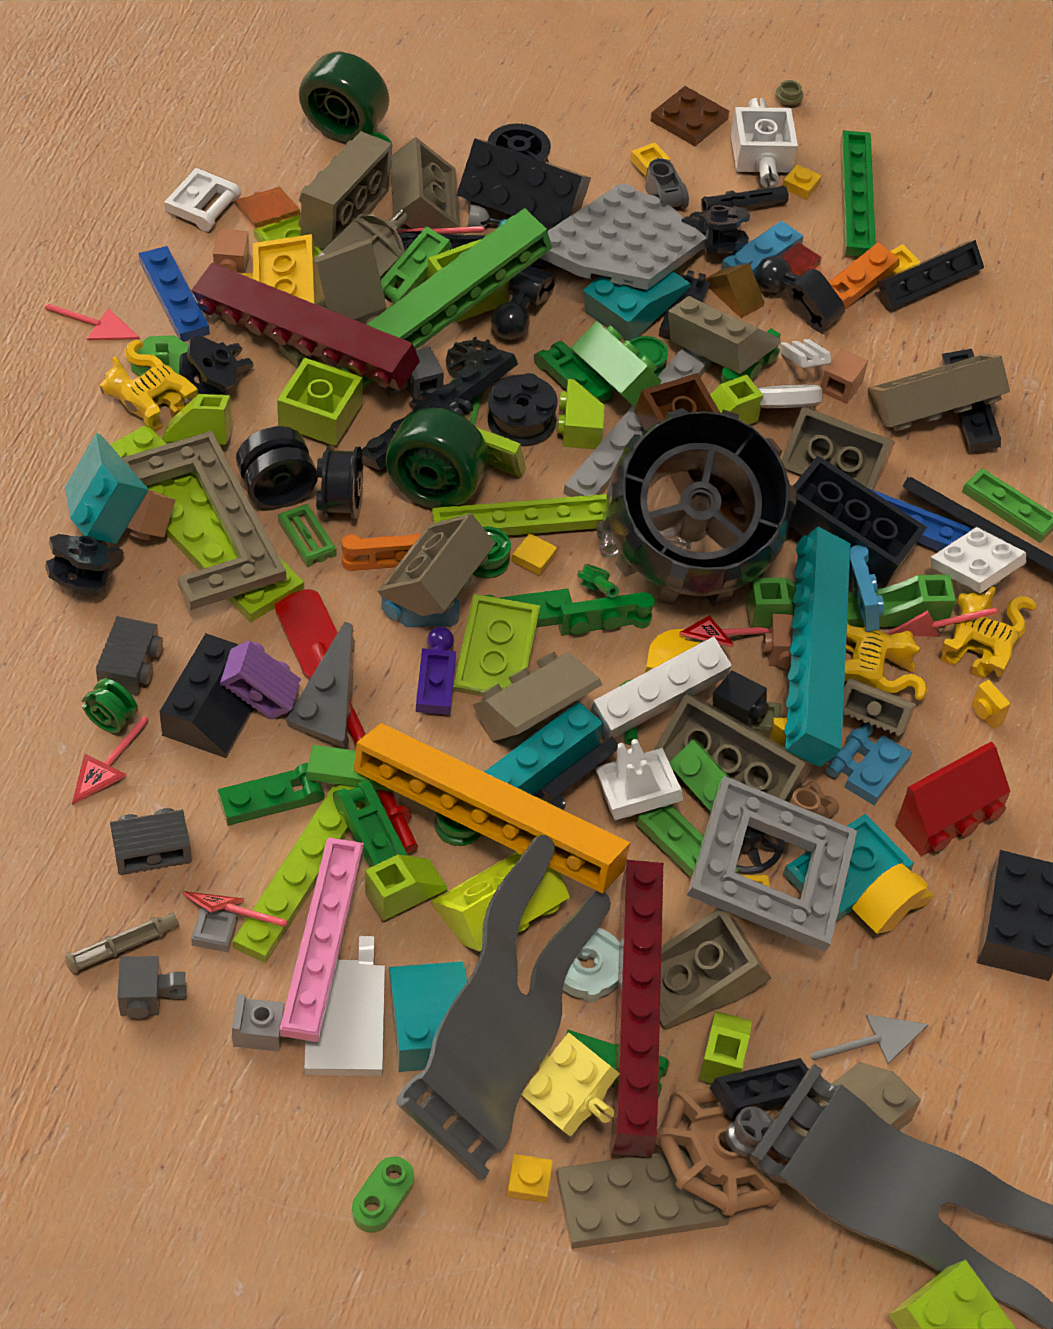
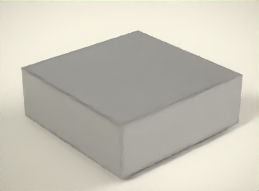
(214, 930)

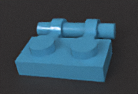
(876, 771)

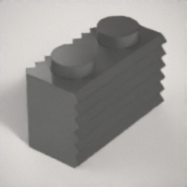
(129, 653)
(150, 841)

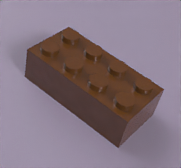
(681, 393)

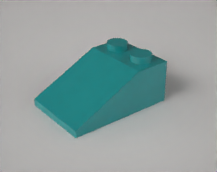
(631, 308)
(103, 492)
(419, 1004)

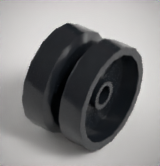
(276, 467)

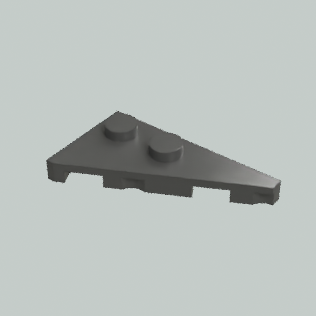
(325, 700)

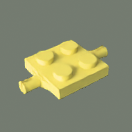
(571, 1085)

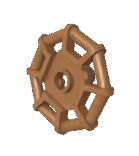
(708, 1156)

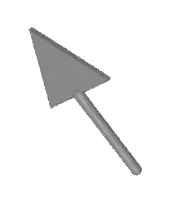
(890, 1033)

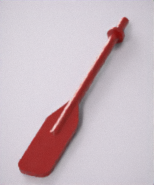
(310, 636)

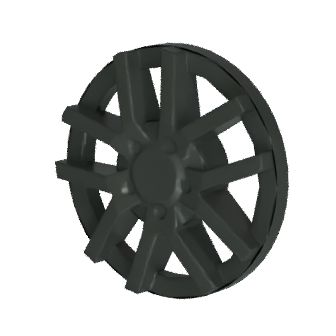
(466, 356)

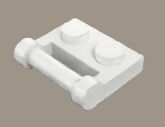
(196, 192)

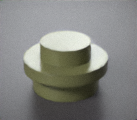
(789, 93)

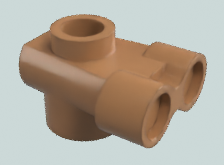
(812, 799)

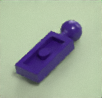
(436, 673)

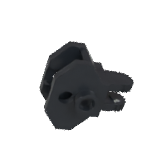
(720, 227)
(213, 364)
(83, 561)

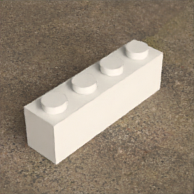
(661, 688)

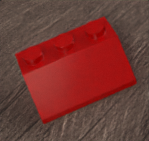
(954, 800)

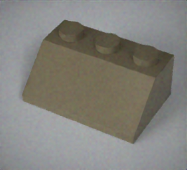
(424, 187)
(718, 335)
(844, 445)
(438, 566)
(534, 695)
(880, 1091)

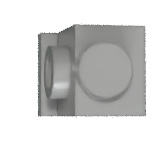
(257, 1024)

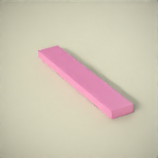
(322, 940)

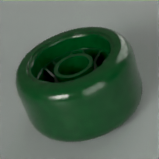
(343, 96)
(437, 458)

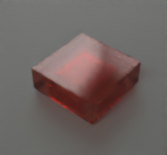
(801, 259)

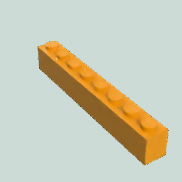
(490, 805)

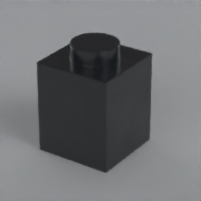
(741, 698)

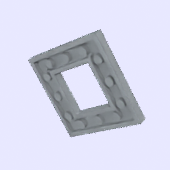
(715, 883)

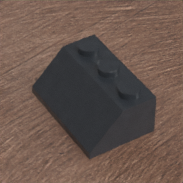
(202, 709)

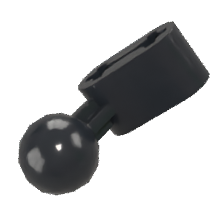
(529, 286)
(808, 292)

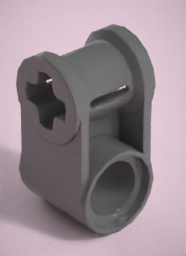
(666, 184)

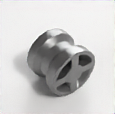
(747, 1130)

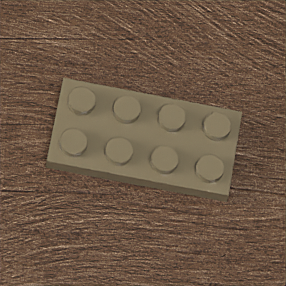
(630, 1201)

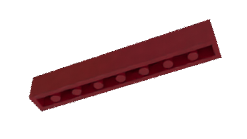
(306, 326)
(638, 1010)

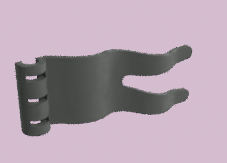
(493, 1030)
(894, 1185)

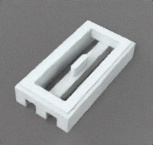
(801, 353)

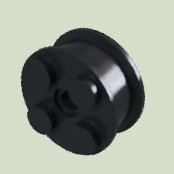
(522, 139)
(522, 409)
(340, 482)

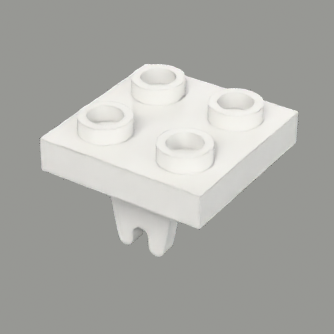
(978, 561)
(638, 781)

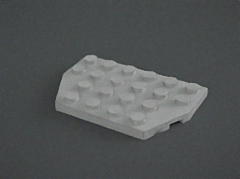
(624, 239)

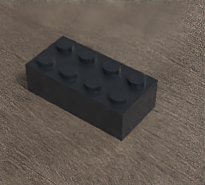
(519, 181)
(857, 515)

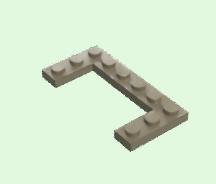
(257, 559)

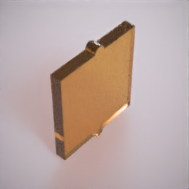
(267, 207)

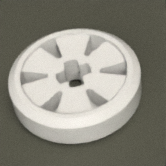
(790, 396)

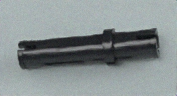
(748, 199)

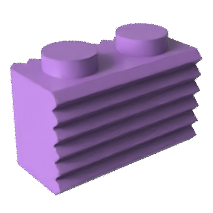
(260, 679)

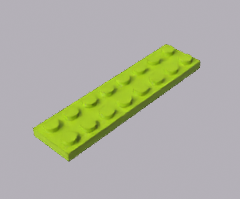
(199, 532)

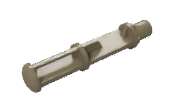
(113, 945)

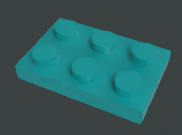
(870, 858)

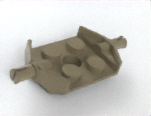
(382, 233)

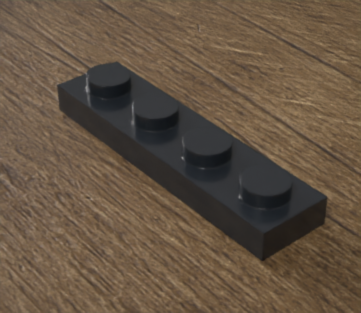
(930, 274)
(979, 422)

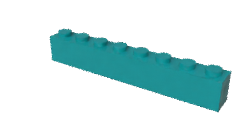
(818, 648)

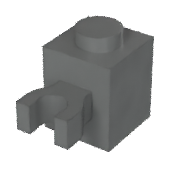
(426, 377)
(143, 985)

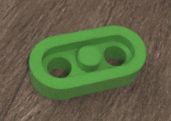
(383, 1191)

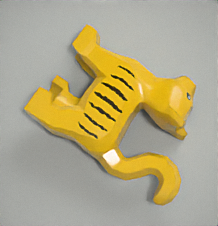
(149, 390)
(986, 636)
(868, 659)

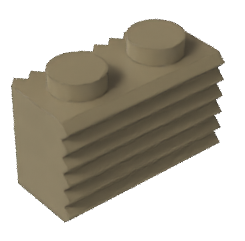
(877, 707)

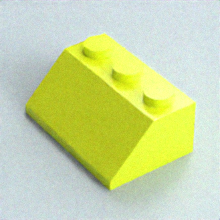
(466, 904)

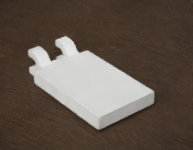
(352, 1021)

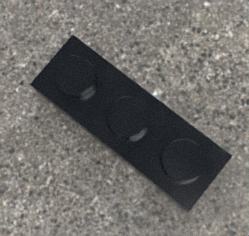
(759, 1087)

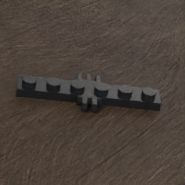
(451, 396)

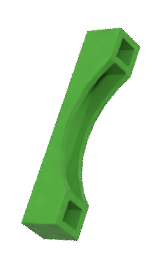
(900, 600)

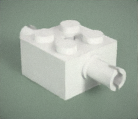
(763, 140)

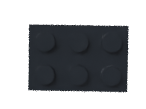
(1019, 917)

